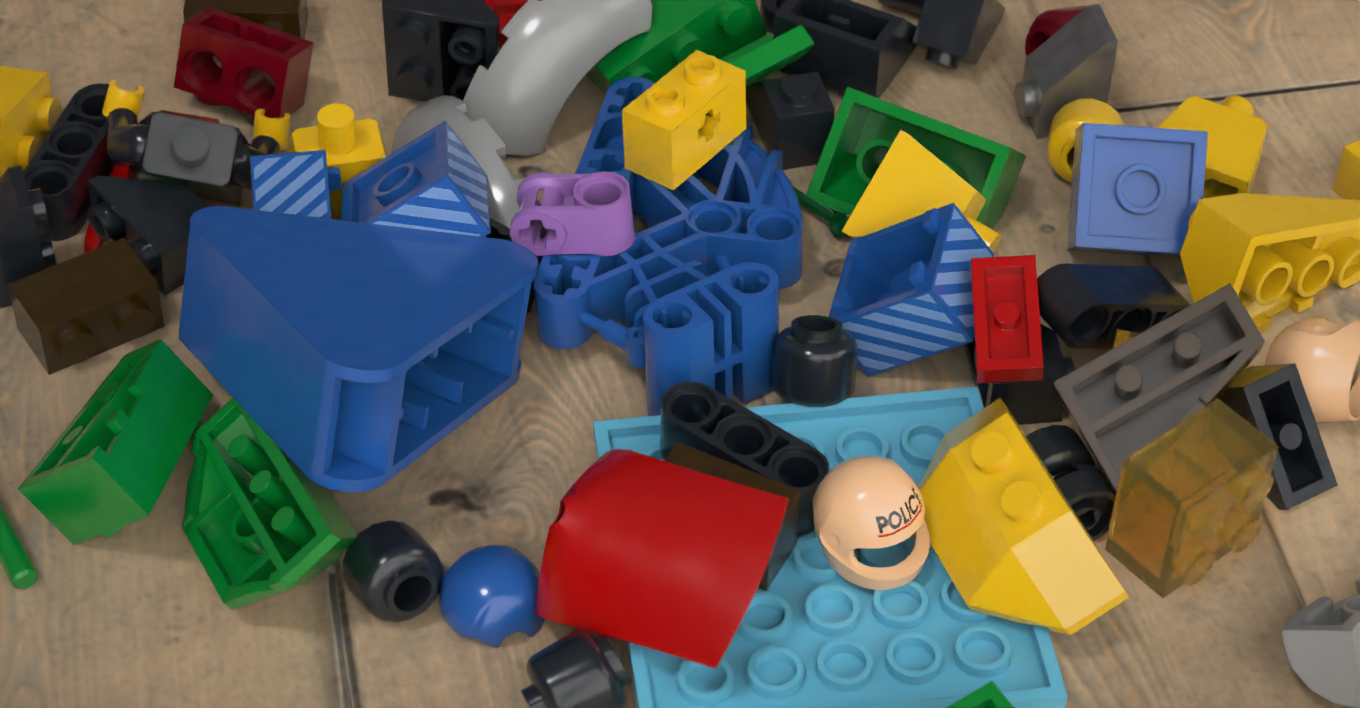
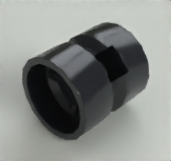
(1076, 476)

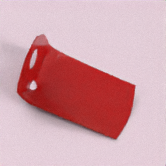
(657, 555)

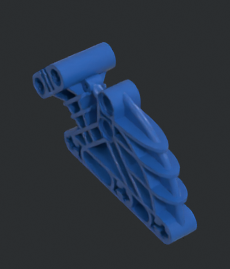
(696, 282)

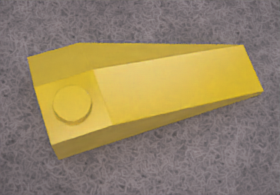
(1271, 250)

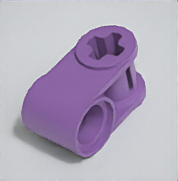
(578, 211)

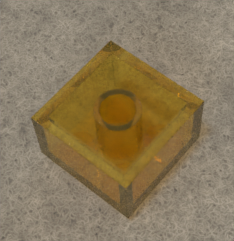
(1191, 498)

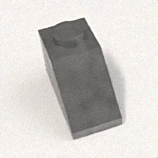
(1067, 67)

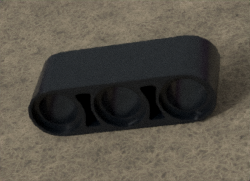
(69, 159)
(1093, 301)
(733, 433)

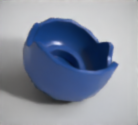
(491, 594)

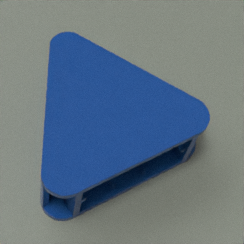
(353, 334)

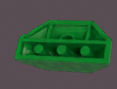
(256, 513)

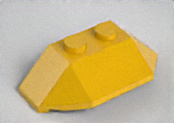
(1011, 530)

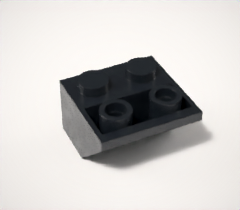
(852, 43)
(437, 46)

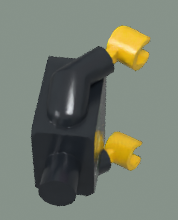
(186, 150)

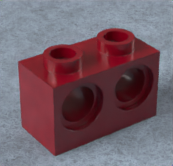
(244, 54)

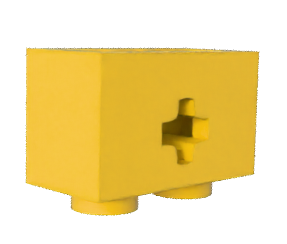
(684, 119)

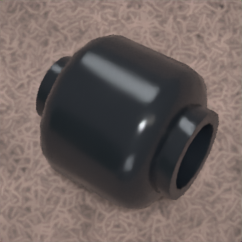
(814, 362)
(392, 571)
(576, 674)

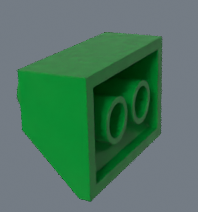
(868, 128)

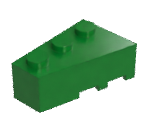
(676, 33)
(119, 446)

